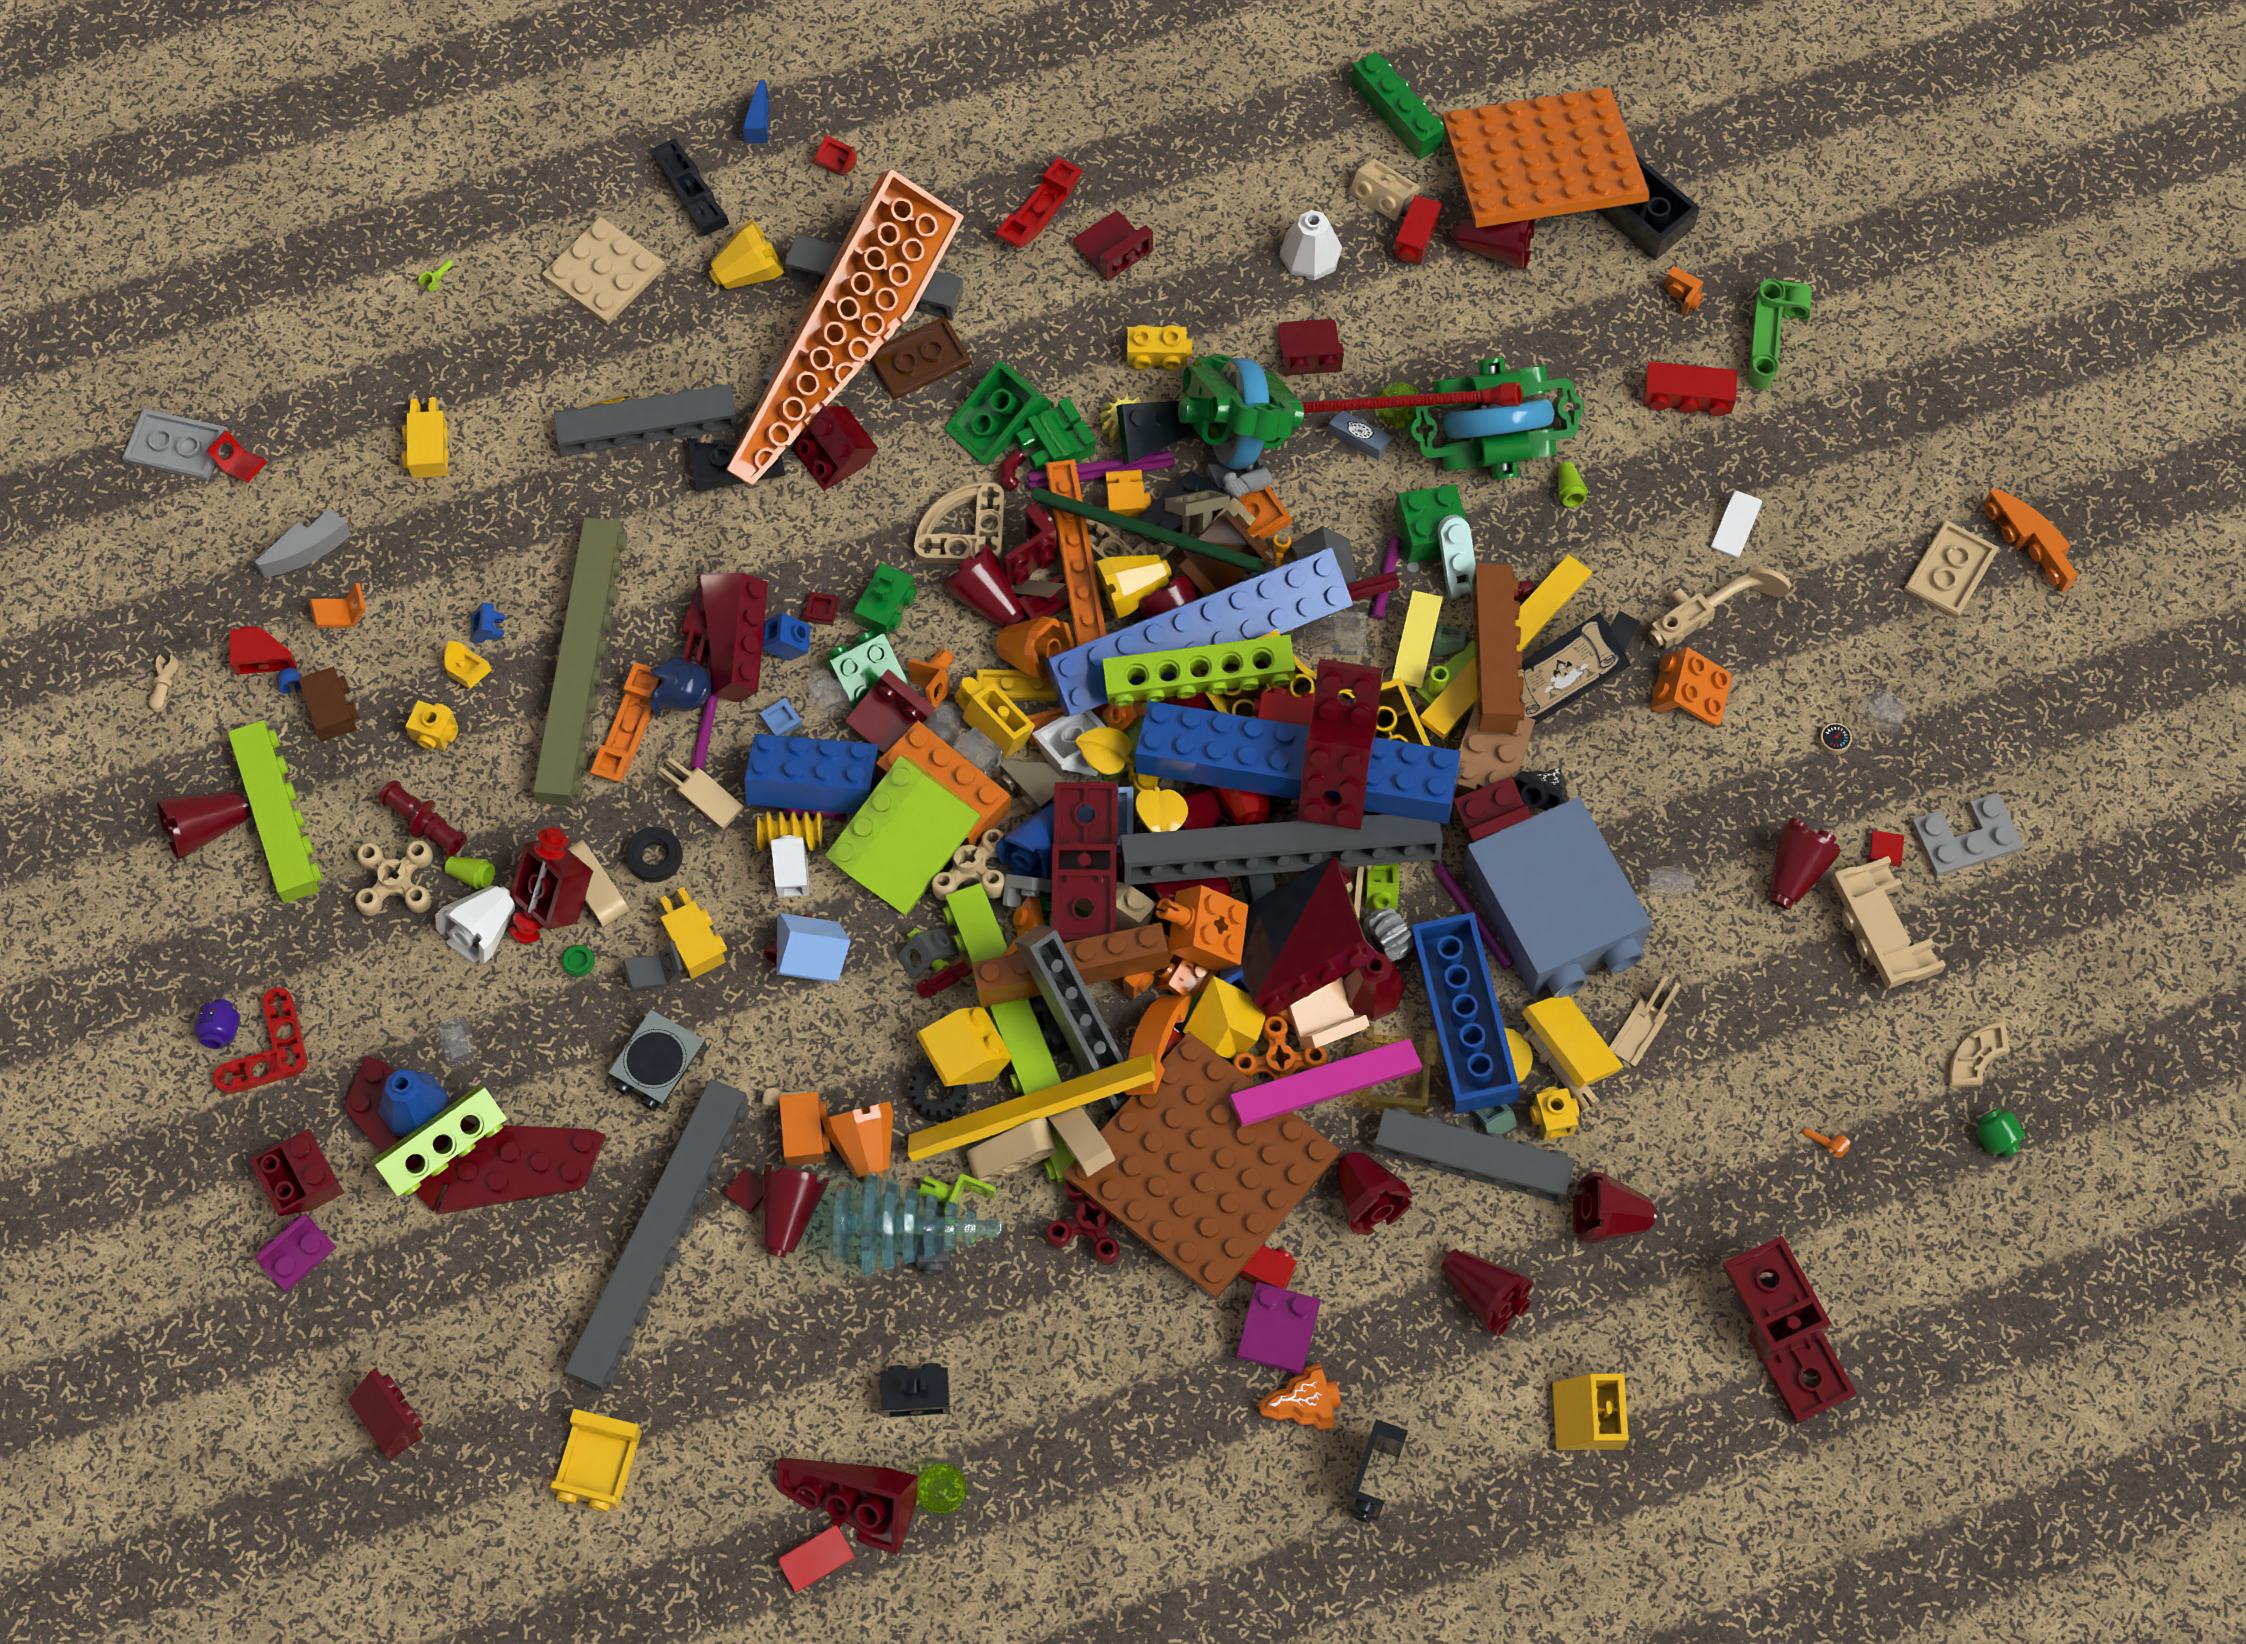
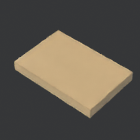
(1951, 569)

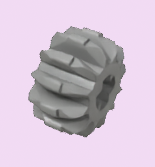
(1388, 933)

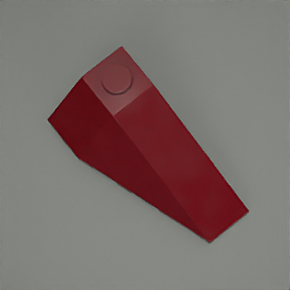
(866, 1497)

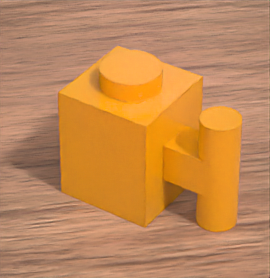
(1127, 493)

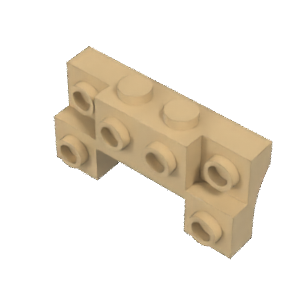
(1878, 927)

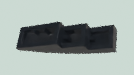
(689, 187)

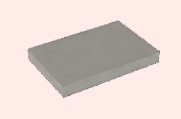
(173, 444)

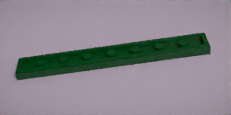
(1147, 530)

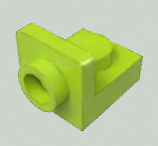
(1382, 886)

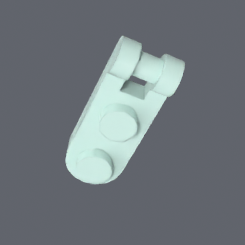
(1456, 554)

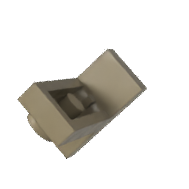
(1197, 509)

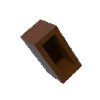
(328, 704)

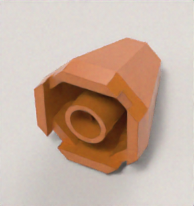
(1031, 641)
(863, 1138)

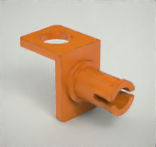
(932, 675)

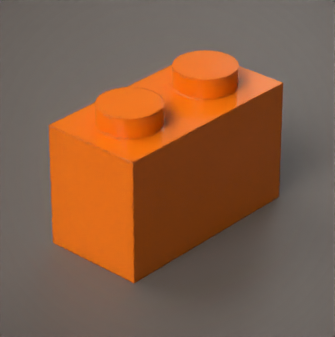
(803, 1128)

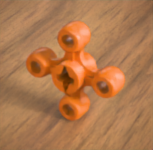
(1277, 1046)

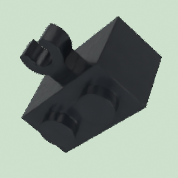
(915, 1391)

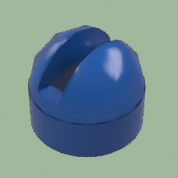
(286, 677)

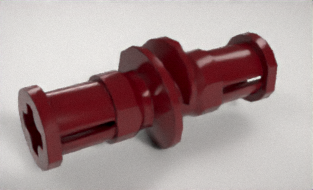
(422, 819)

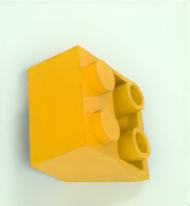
(1590, 1412)

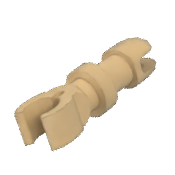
(162, 682)

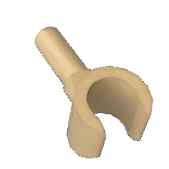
(771, 1098)

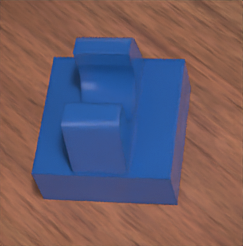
(483, 623)

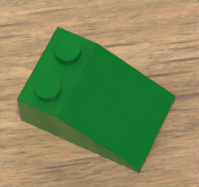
(996, 412)

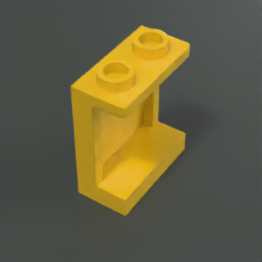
(596, 1461)

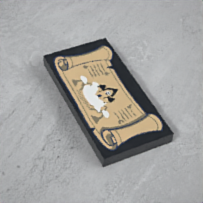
(1570, 667)

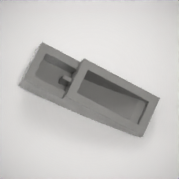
(303, 545)

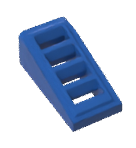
(756, 122)

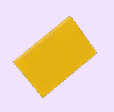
(1572, 1040)

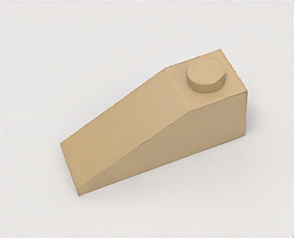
(1132, 907)

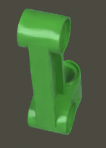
(1787, 301)

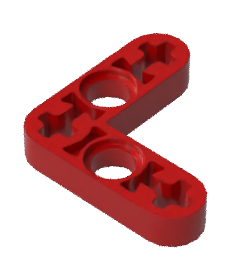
(274, 1058)

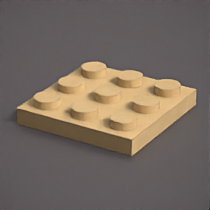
(604, 270)

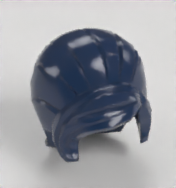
(682, 687)

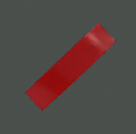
(1042, 205)

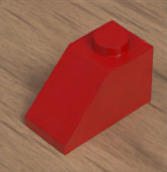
(258, 652)

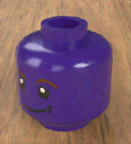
(216, 1024)

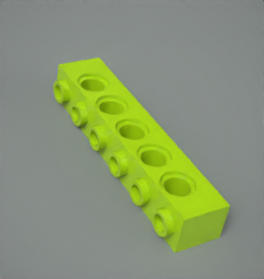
(1184, 661)

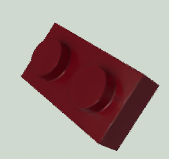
(1040, 606)

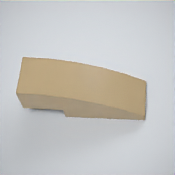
(1082, 1139)

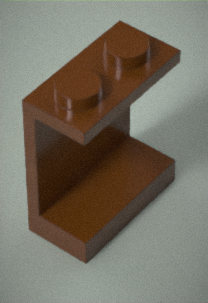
(1227, 532)

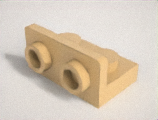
(1383, 188)

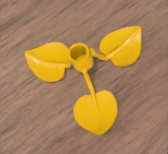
(1107, 752)

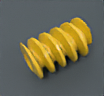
(773, 829)

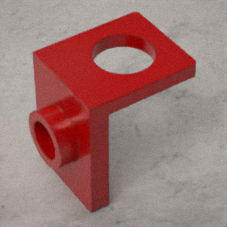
(240, 464)

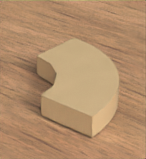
(1975, 1054)

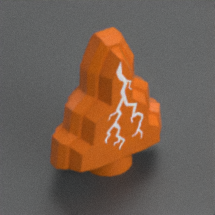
(1305, 1400)

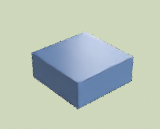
(781, 718)

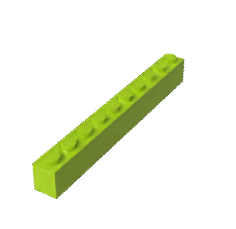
(1014, 1020)

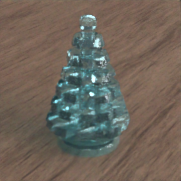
(892, 1224)

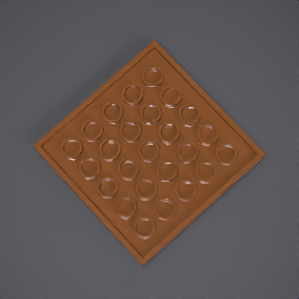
(1197, 1179)

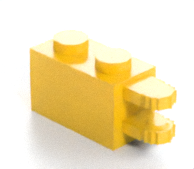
(426, 441)
(994, 715)
(693, 938)

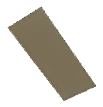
(1038, 588)

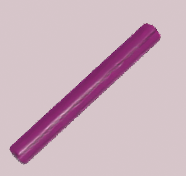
(1098, 470)

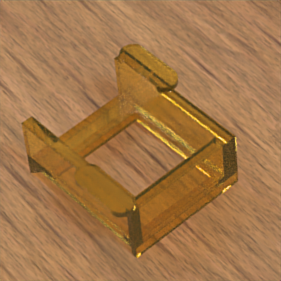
(1427, 1048)

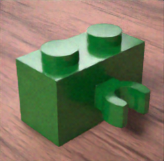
(885, 600)

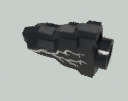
(1542, 788)

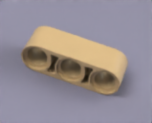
(602, 895)
(1012, 1151)

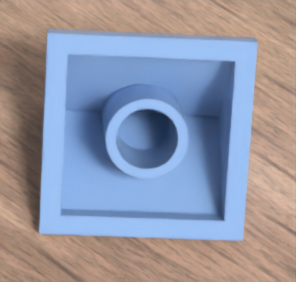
(810, 947)

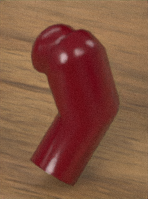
(1007, 468)

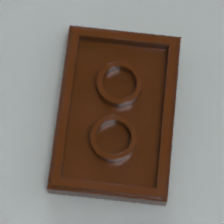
(920, 358)

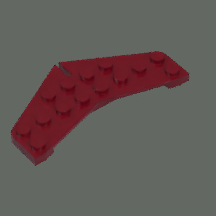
(501, 1169)

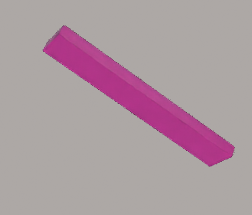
(1325, 1082)

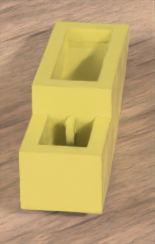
(1417, 638)

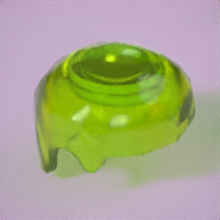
(1397, 416)
(941, 1480)

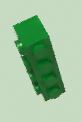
(1398, 105)

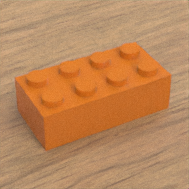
(955, 773)

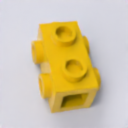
(1158, 347)

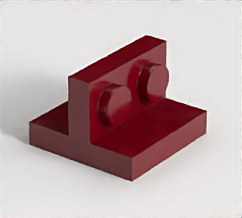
(1491, 809)

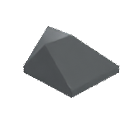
(1326, 538)

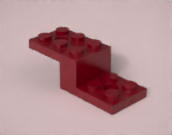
(1340, 744)
(1085, 859)
(1789, 1329)

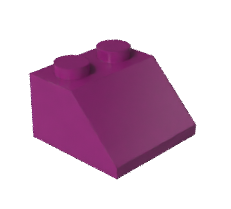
(1279, 1328)

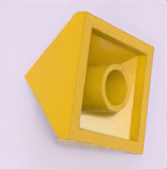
(1225, 1019)

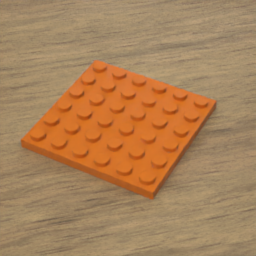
(1544, 157)

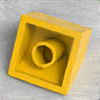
(965, 1047)

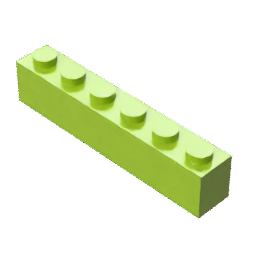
(274, 811)

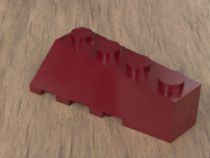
(735, 629)

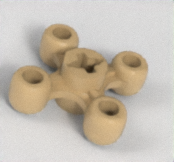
(970, 869)
(389, 886)

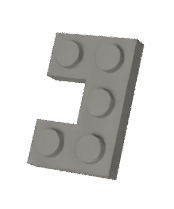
(1949, 853)

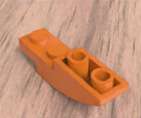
(2028, 527)

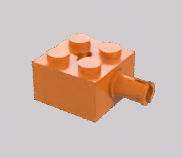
(1205, 927)

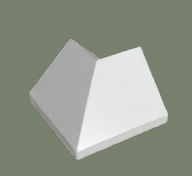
(1059, 745)

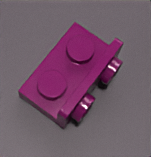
(295, 1252)

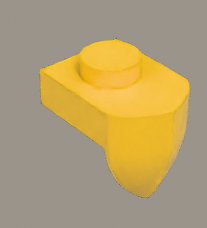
(464, 665)

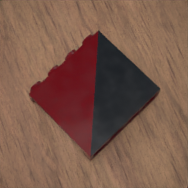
(1302, 938)

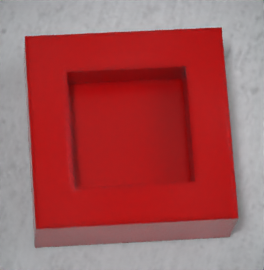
(1886, 844)

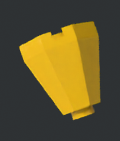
(746, 259)
(1131, 580)

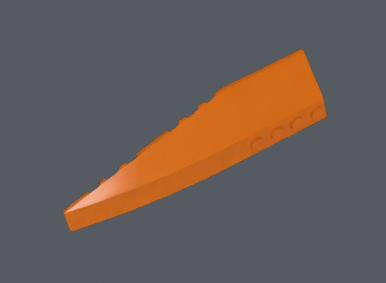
(853, 313)

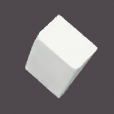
(1736, 524)

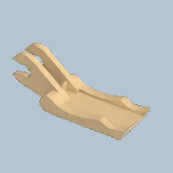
(703, 793)
(1642, 1026)

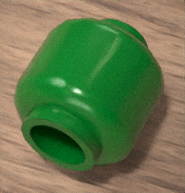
(2000, 1132)

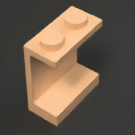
(1325, 1016)

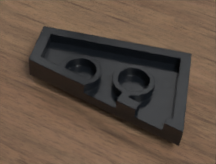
(1149, 428)
(711, 461)

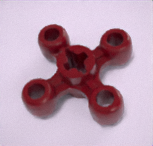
(1080, 1226)

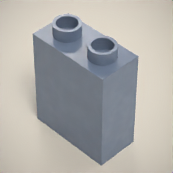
(1557, 899)

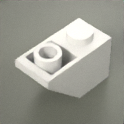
(790, 866)

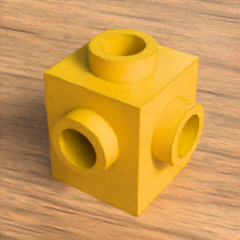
(432, 725)
(1555, 1113)

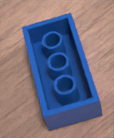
(810, 773)

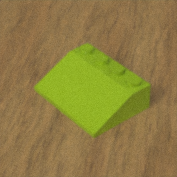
(903, 834)

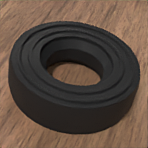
(648, 837)

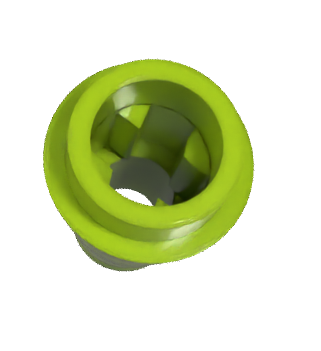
(1570, 485)
(471, 871)

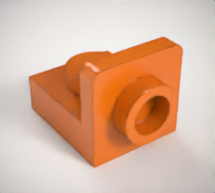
(1684, 286)

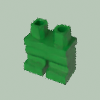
(1057, 436)

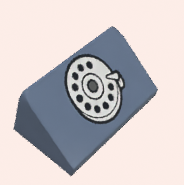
(1359, 434)

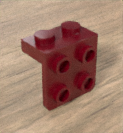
(1310, 347)
(1037, 552)

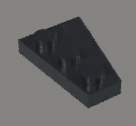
(1156, 513)

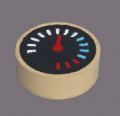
(1835, 738)

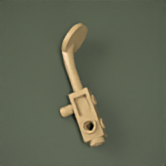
(1698, 610)

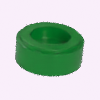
(578, 961)

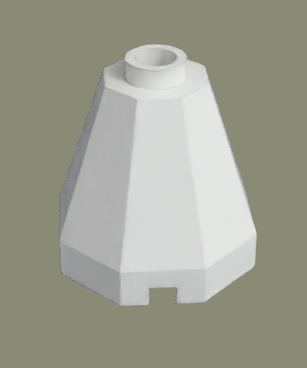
(1311, 246)
(476, 917)

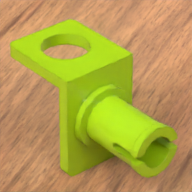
(953, 1193)

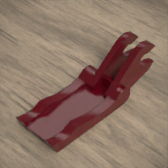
(694, 626)

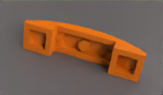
(629, 725)
(1154, 1034)

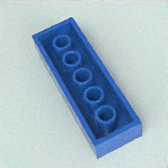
(1465, 1013)

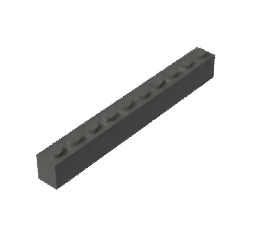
(1275, 848)
(657, 1237)

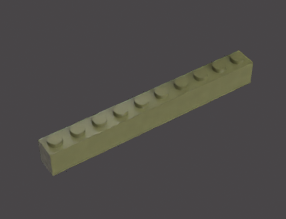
(579, 663)

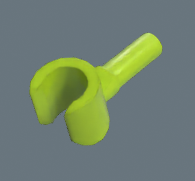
(425, 276)

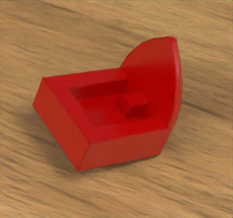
(836, 156)

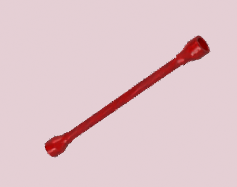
(1503, 395)

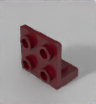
(1114, 244)
(888, 712)

